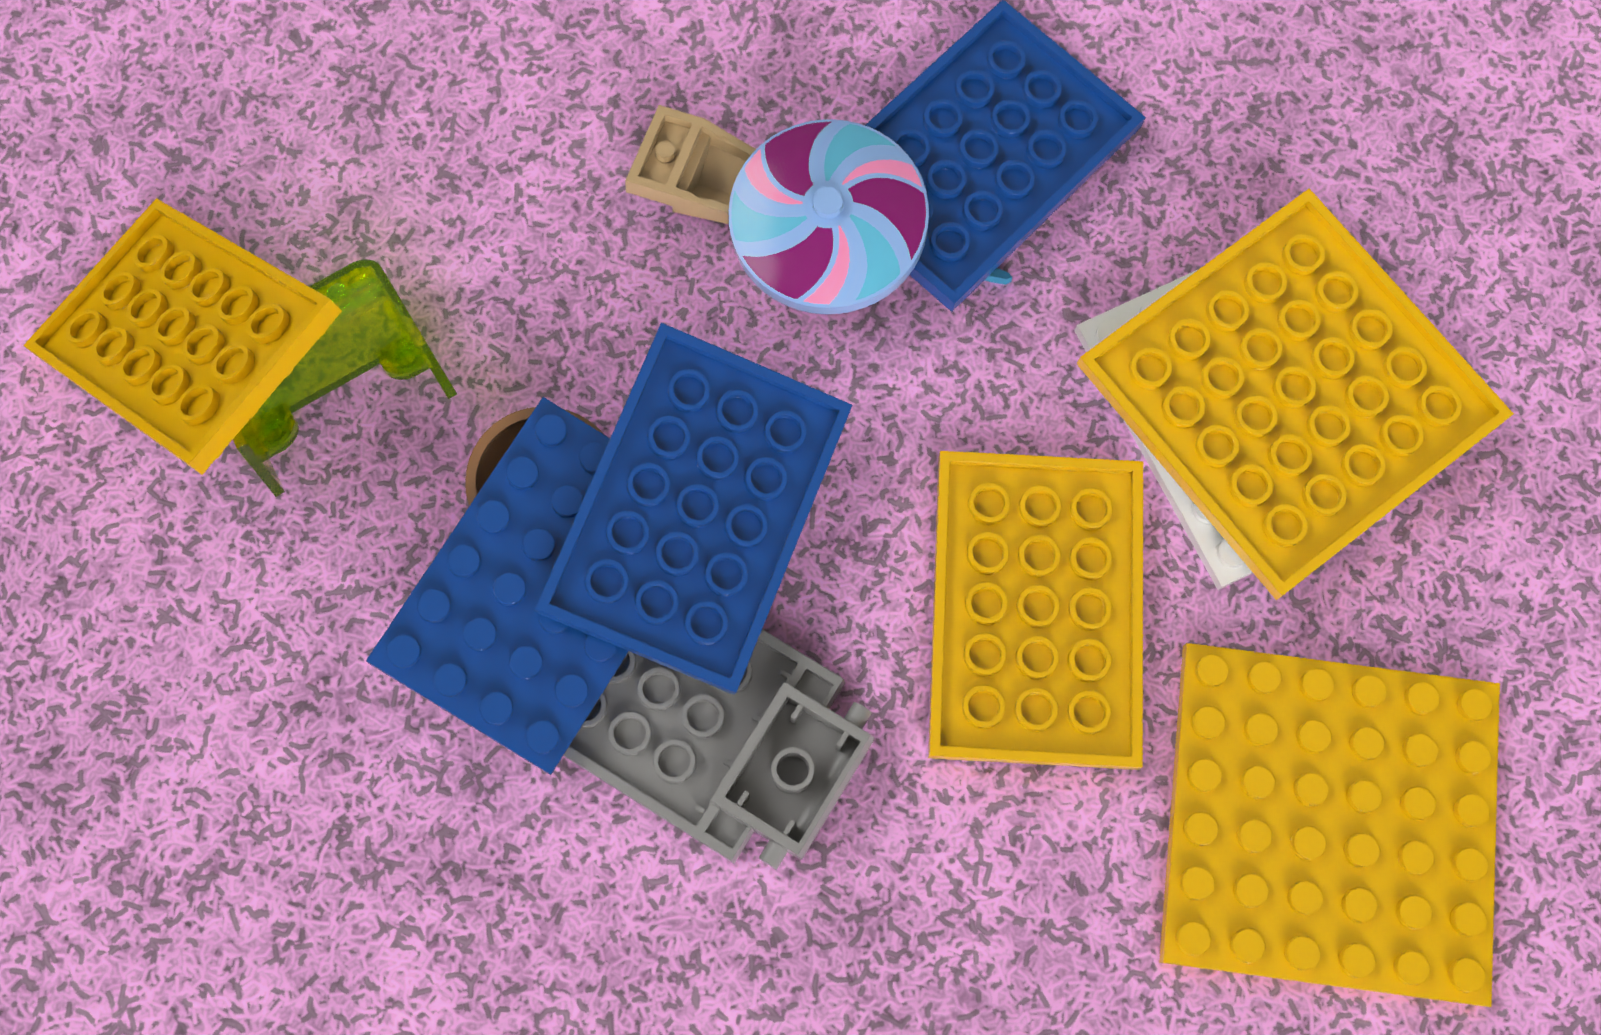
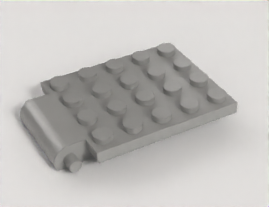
(728, 761)

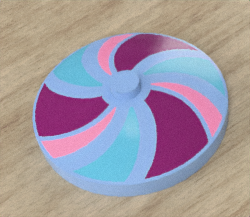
(828, 216)

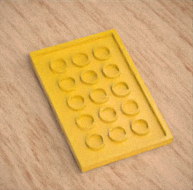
(182, 333)
(1038, 611)

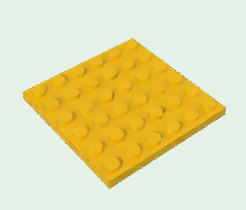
(1293, 392)
(1333, 825)

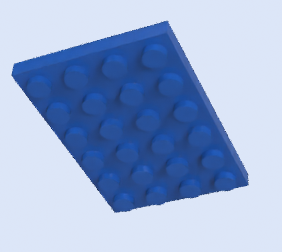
(1001, 143)
(695, 509)
(471, 620)

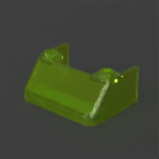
(366, 333)

